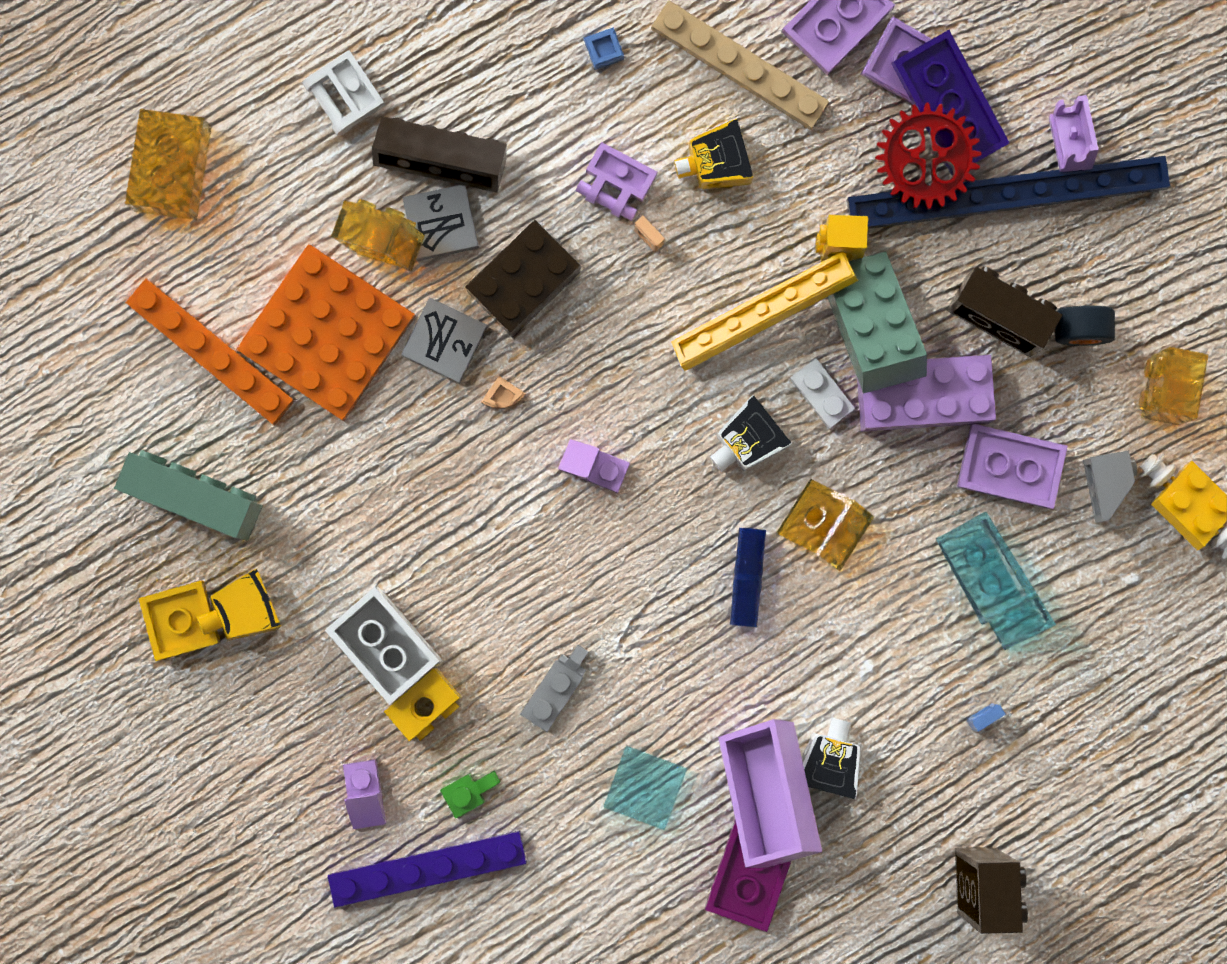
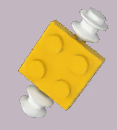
(1189, 502)

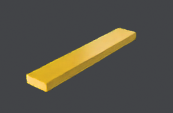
(764, 311)

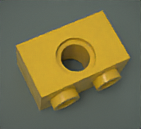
(842, 234)
(404, 710)

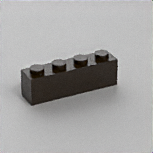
(439, 154)

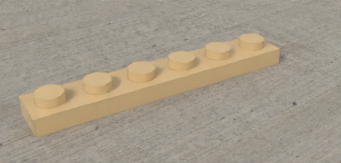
(739, 65)

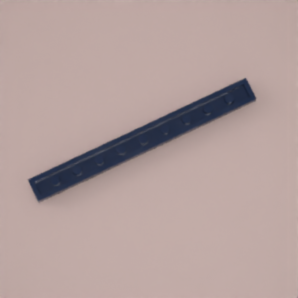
(1019, 192)

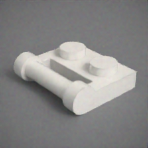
(352, 86)

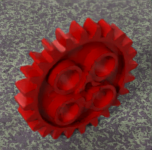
(898, 156)

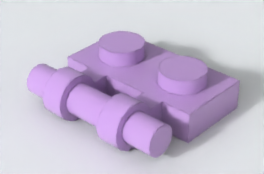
(621, 173)

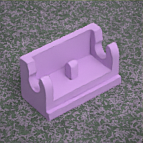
(1074, 135)

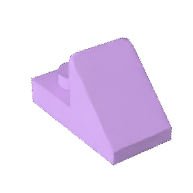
(594, 465)
(364, 794)

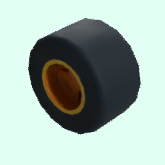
(1085, 326)

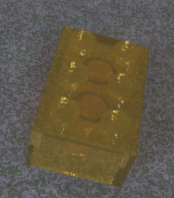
(168, 164)

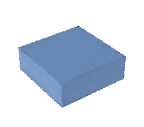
(604, 48)
(985, 717)

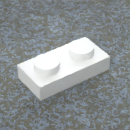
(822, 393)

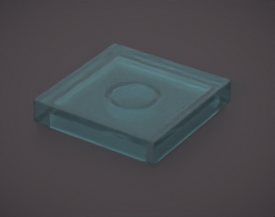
(645, 787)

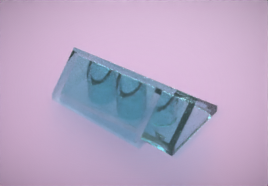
(994, 581)

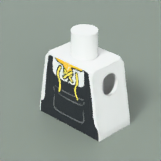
(749, 437)
(832, 762)

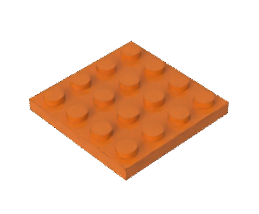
(326, 332)

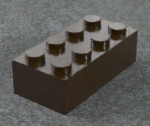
(990, 890)

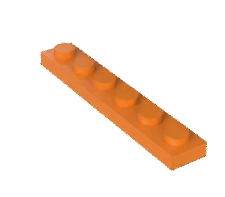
(210, 351)

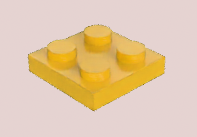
(173, 620)

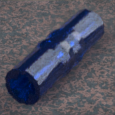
(748, 577)

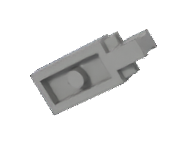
(555, 689)

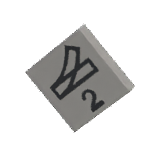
(444, 220)
(444, 340)

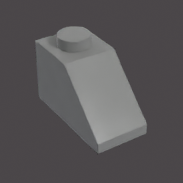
(1109, 482)

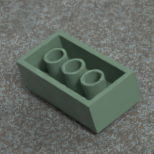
(878, 326)
(183, 494)

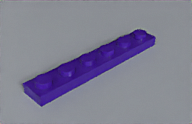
(427, 869)

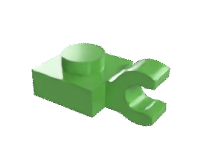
(466, 793)

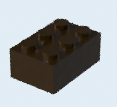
(523, 278)
(1005, 311)

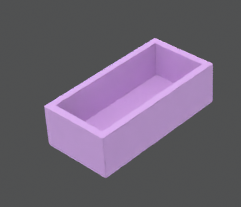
(950, 395)
(769, 794)

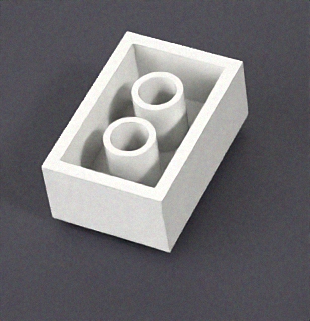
(383, 645)

